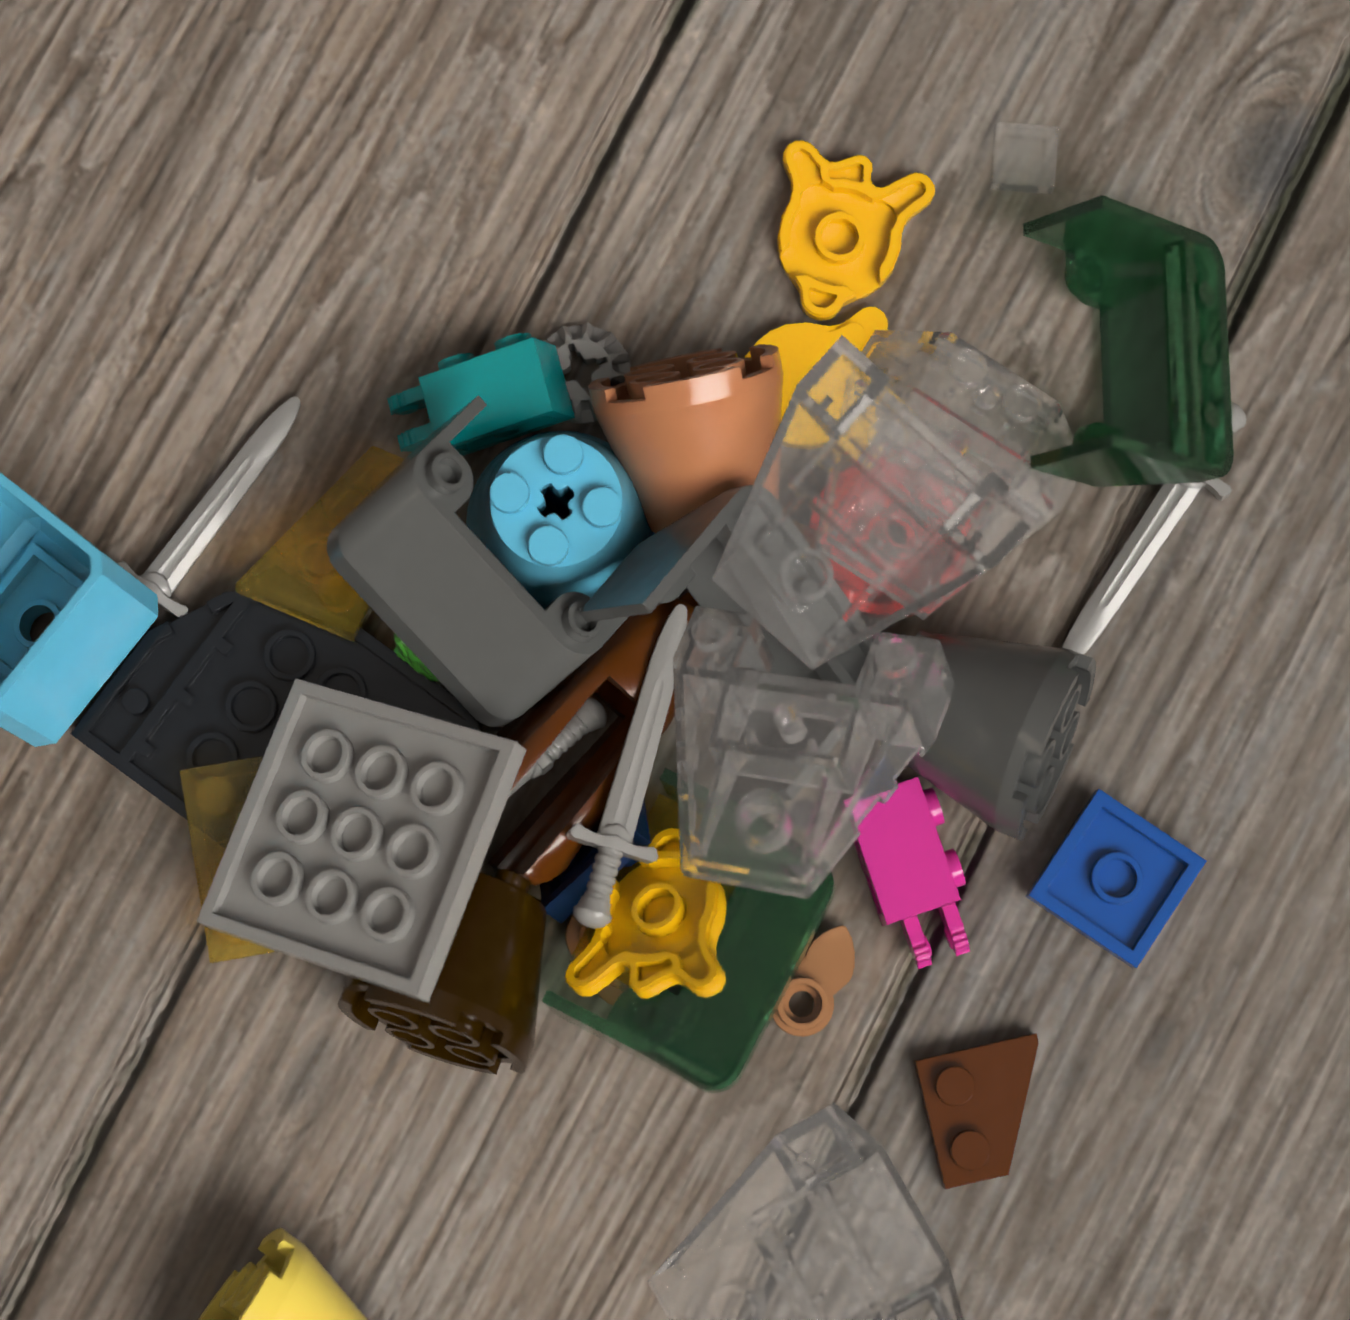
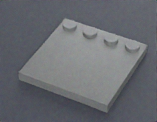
(362, 838)

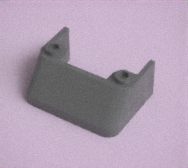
(687, 558)
(451, 593)

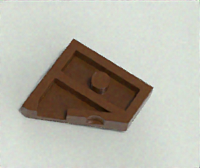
(976, 1106)

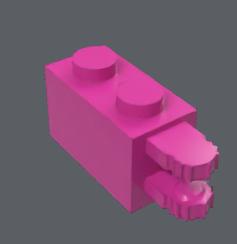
(910, 868)

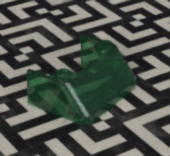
(1160, 347)
(715, 1036)

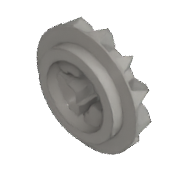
(593, 346)

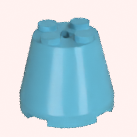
(548, 552)

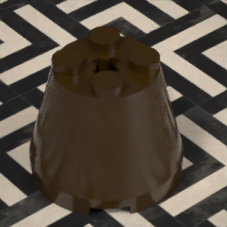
(485, 991)

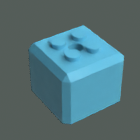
(96, 622)

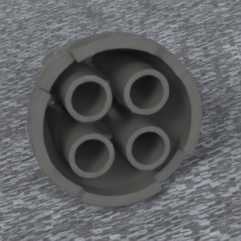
(1006, 727)

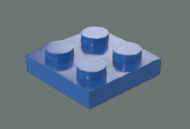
(1116, 878)

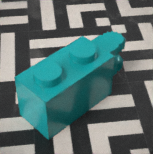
(516, 381)

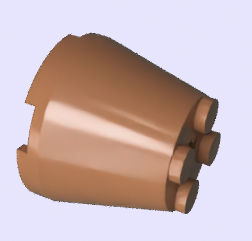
(691, 425)

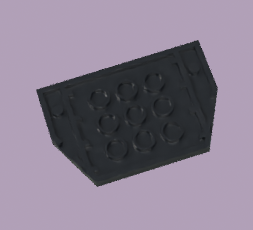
(218, 684)

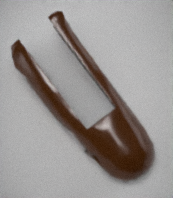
(615, 675)

